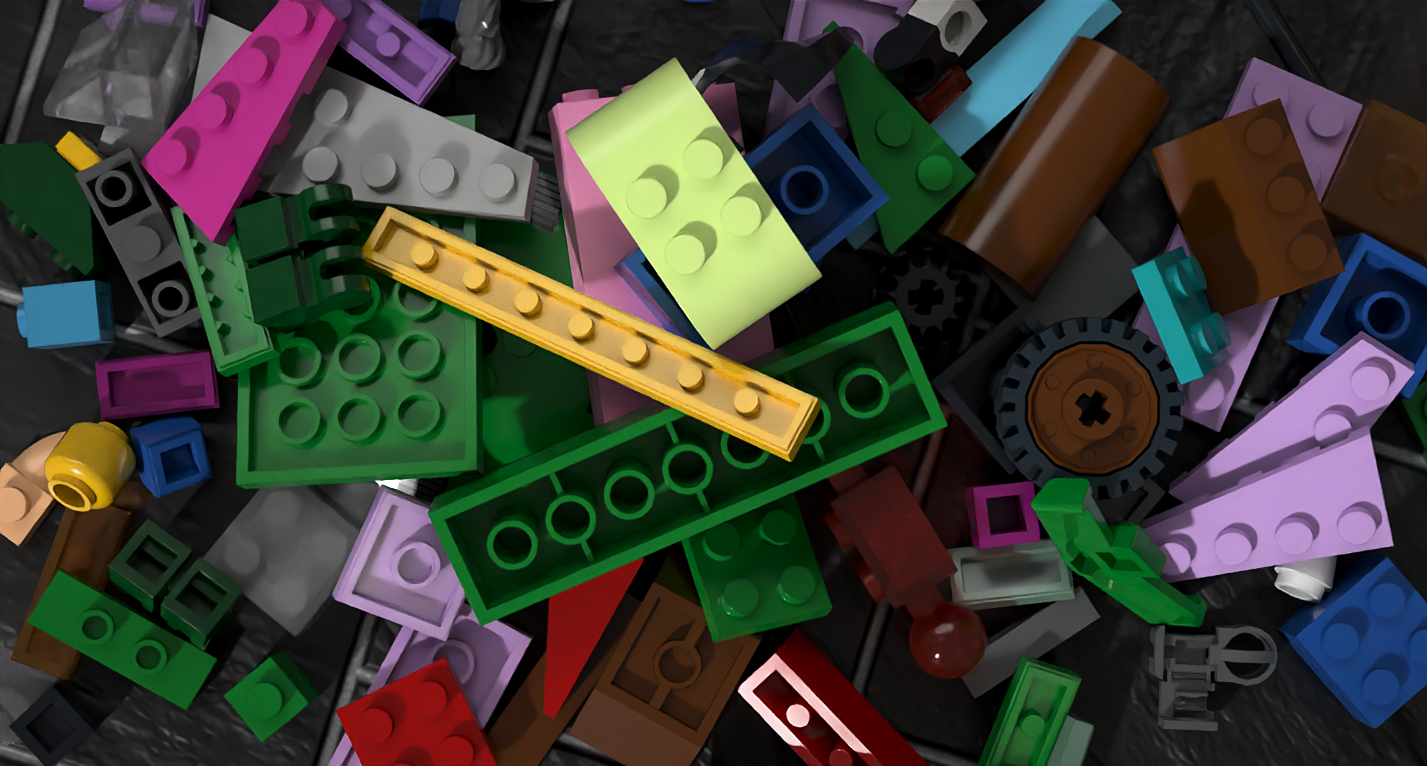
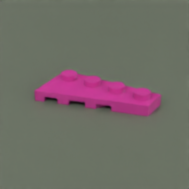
(226, 133)

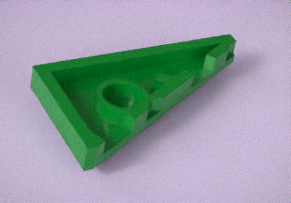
(896, 149)

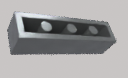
(1030, 636)

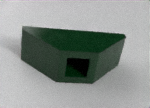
(50, 202)

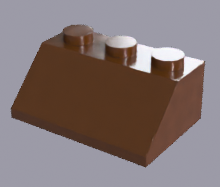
(1248, 208)

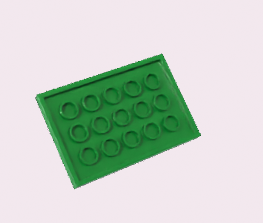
(369, 385)

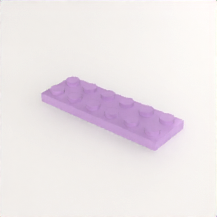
(1321, 129)

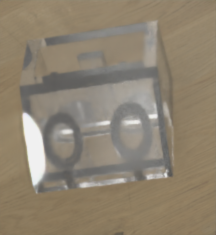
(129, 67)

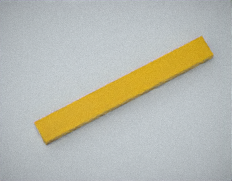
(592, 333)

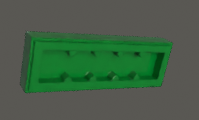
(224, 298)
(122, 638)

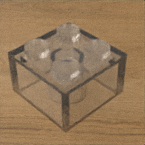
(288, 552)

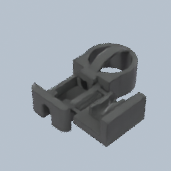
(1191, 671)

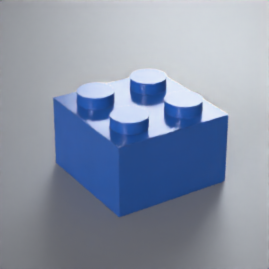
(1375, 295)
(1366, 639)

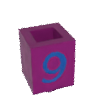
(1002, 513)

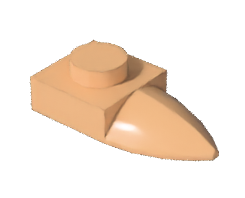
(25, 491)

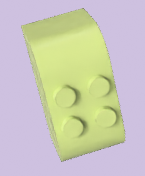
(692, 204)

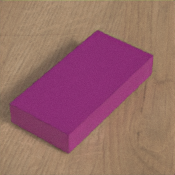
(158, 384)

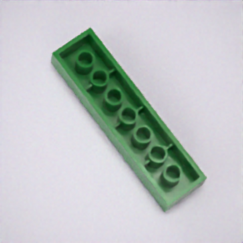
(673, 476)

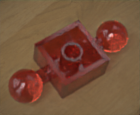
(903, 565)

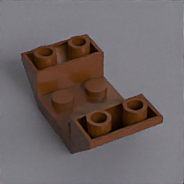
(664, 677)

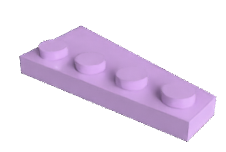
(1329, 403)

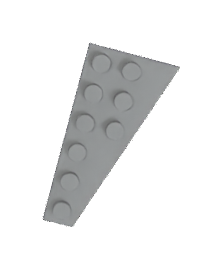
(382, 148)

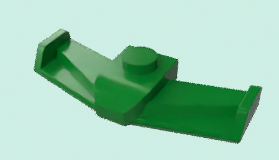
(1112, 556)

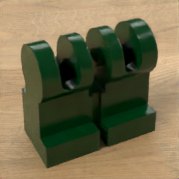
(288, 276)
(192, 601)

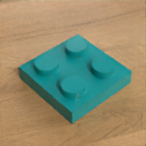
(1175, 300)

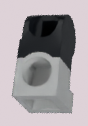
(927, 43)

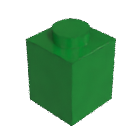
(272, 695)

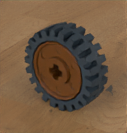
(1135, 404)

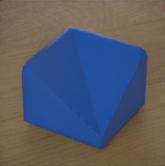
(171, 454)

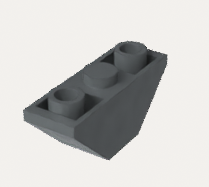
(143, 236)

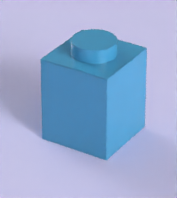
(67, 315)

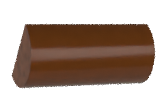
(1056, 165)

